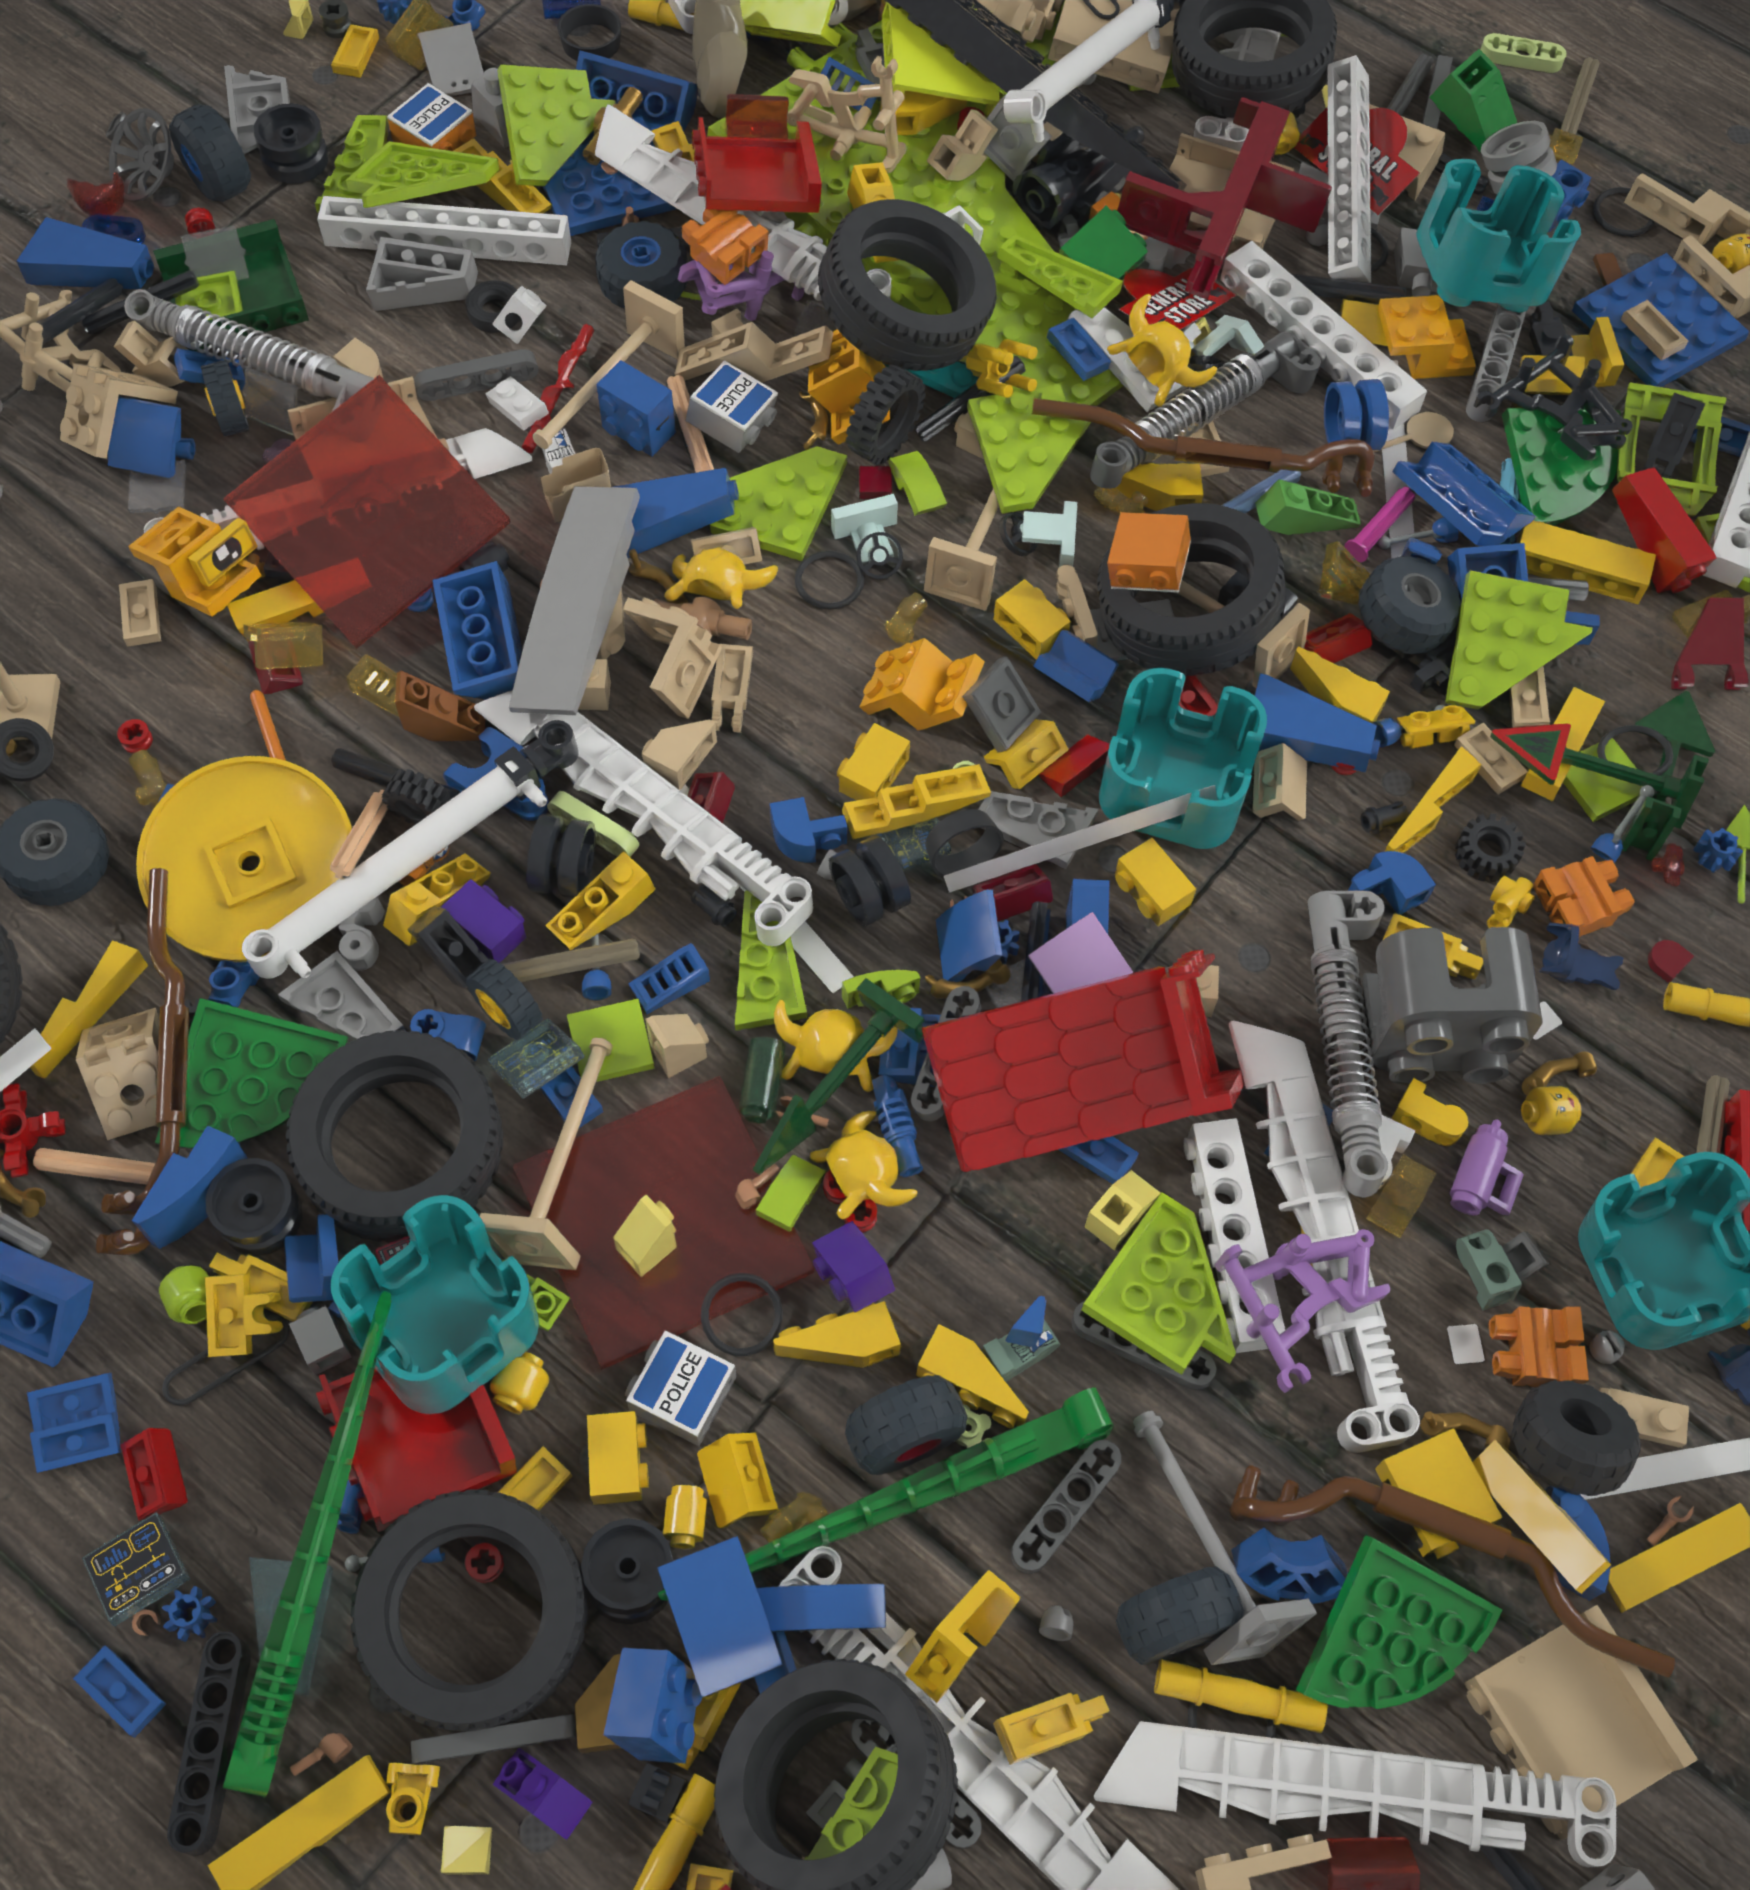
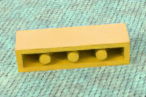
(1569, 555)

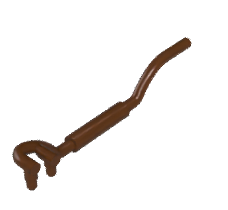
(1226, 453)
(170, 1071)
(1450, 1525)

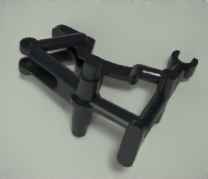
(1585, 396)

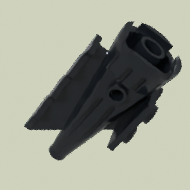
(1069, 179)

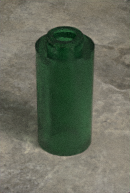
(762, 1079)

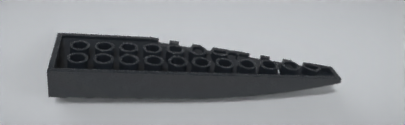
(1003, 58)

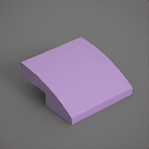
(1079, 957)

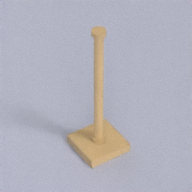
(648, 320)
(962, 571)
(1278, 647)
(29, 698)
(534, 1238)

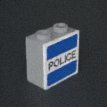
(732, 407)
(680, 1387)

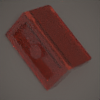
(756, 116)
(1372, 1864)

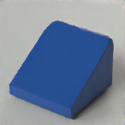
(1030, 1325)

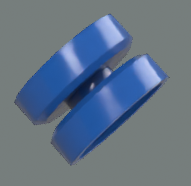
(1357, 412)

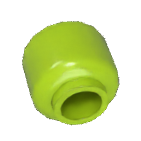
(185, 1294)

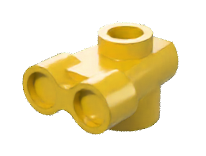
(1509, 899)
(409, 1785)

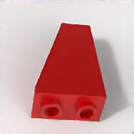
(1664, 530)

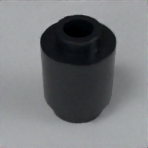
(486, 554)

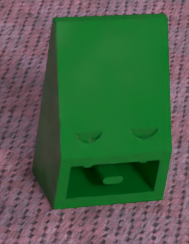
(1475, 99)

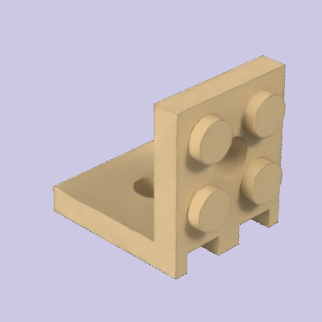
(93, 405)
(687, 657)
(119, 1056)

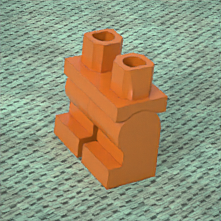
(725, 241)
(1583, 894)
(1540, 1346)

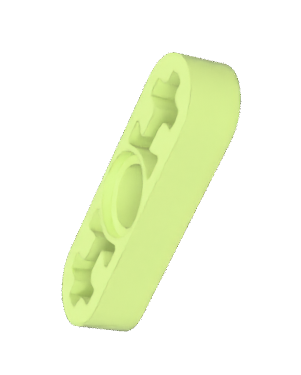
(1550, 54)
(608, 833)

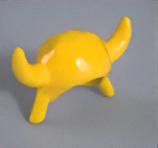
(1160, 353)
(717, 576)
(825, 1041)
(863, 1166)

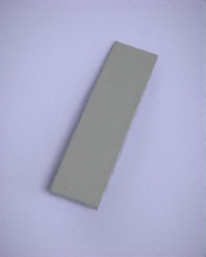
(575, 600)

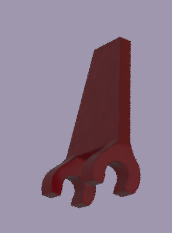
(1715, 641)

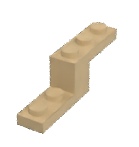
(1701, 219)
(1727, 288)
(755, 353)
(1234, 1875)

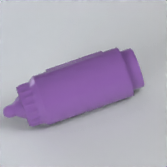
(1480, 1170)

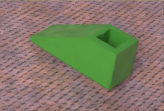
(1303, 509)

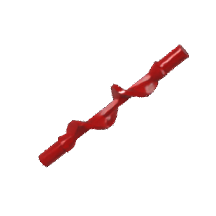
(551, 393)

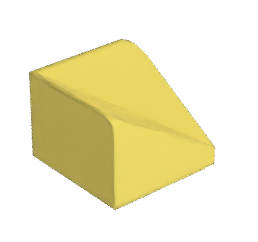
(300, 19)
(466, 1850)

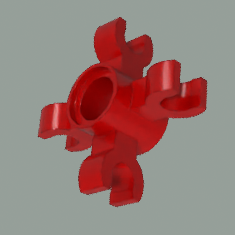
(32, 1128)

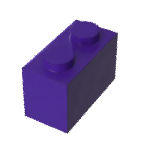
(486, 921)
(852, 1267)

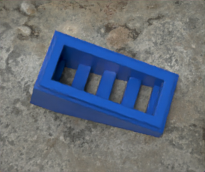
(828, 70)
(1417, 548)
(663, 969)

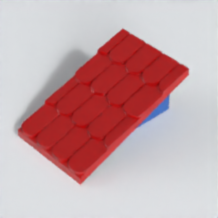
(1058, 1070)

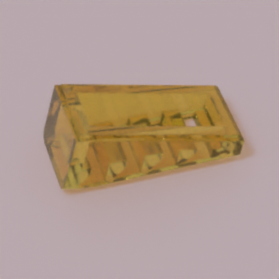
(367, 675)

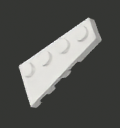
(1109, 330)

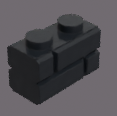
(447, 945)

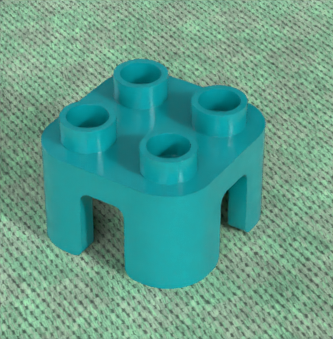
(1499, 251)
(1178, 752)
(1672, 1251)
(452, 1309)

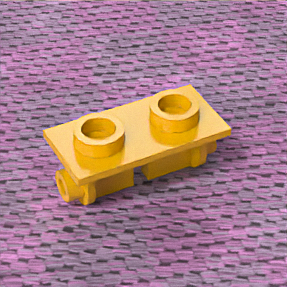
(1448, 723)

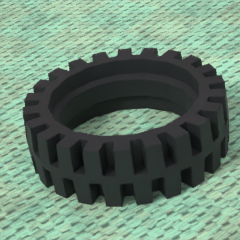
(891, 390)

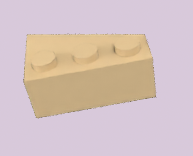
(1421, 151)

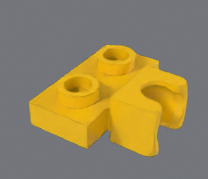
(236, 1315)

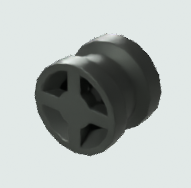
(335, 18)

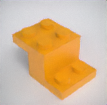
(1426, 336)
(840, 381)
(168, 549)
(921, 684)

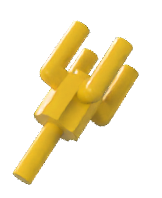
(992, 363)

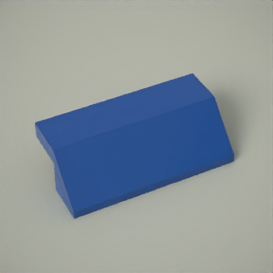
(1464, 495)

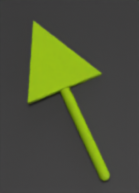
(1741, 828)

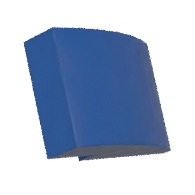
(179, 1194)
(720, 1616)

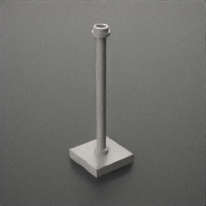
(1014, 143)
(1262, 1625)

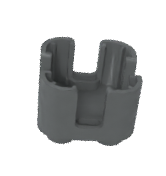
(1430, 1026)

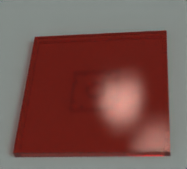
(367, 511)
(691, 1159)

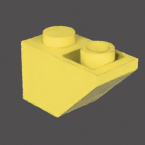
(1121, 1209)
(646, 1235)

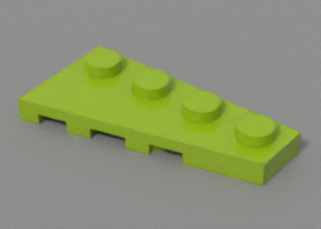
(362, 142)
(1064, 277)
(765, 975)
(861, 1807)

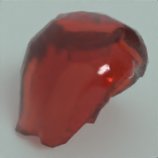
(99, 199)

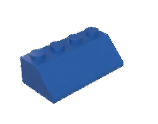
(664, 96)
(479, 631)
(39, 1305)

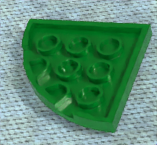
(1549, 474)
(246, 1070)
(1393, 1632)

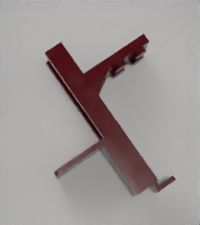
(1253, 184)

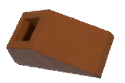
(435, 712)

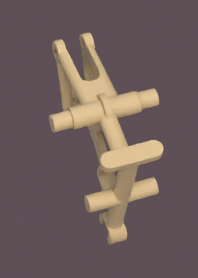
(844, 127)
(47, 360)

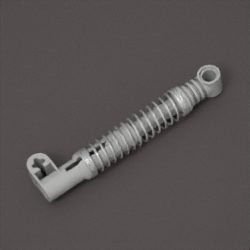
(191, 329)
(1336, 970)

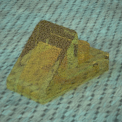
(1341, 575)
(1401, 1196)

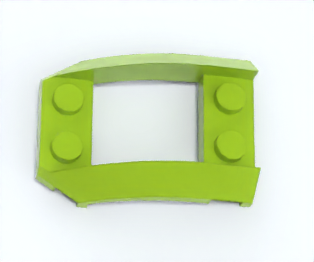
(1650, 404)

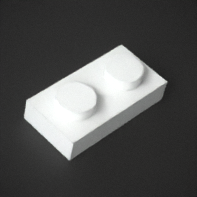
(517, 403)

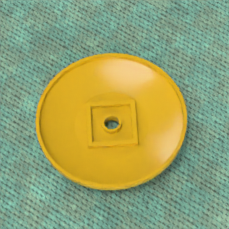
(220, 819)

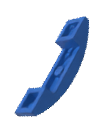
(824, 1607)

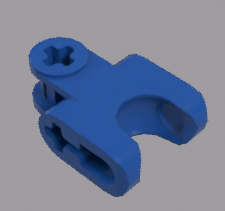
(493, 745)

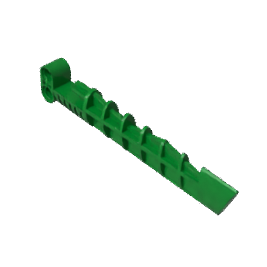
(1076, 1424)
(292, 1623)

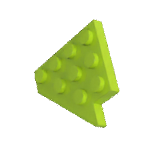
(545, 118)
(415, 171)
(1021, 447)
(785, 500)
(1506, 635)
(1164, 1290)

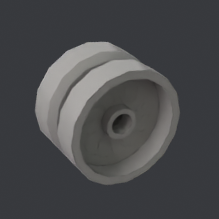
(1514, 145)

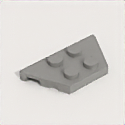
(249, 98)

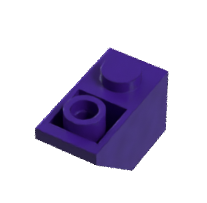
(542, 1793)

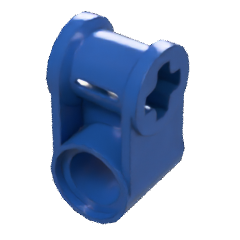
(461, 1030)

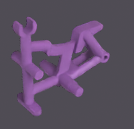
(745, 286)
(1296, 1259)

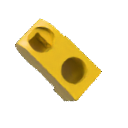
(1429, 1117)

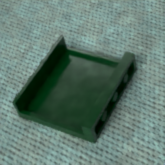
(269, 295)

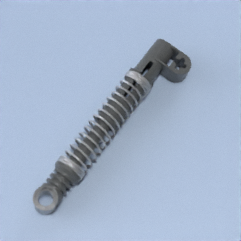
(1234, 383)

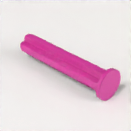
(1380, 524)

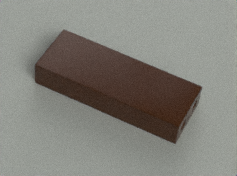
(1607, 267)

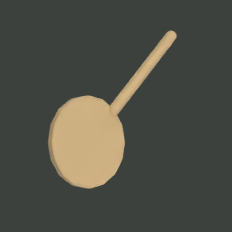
(1424, 429)

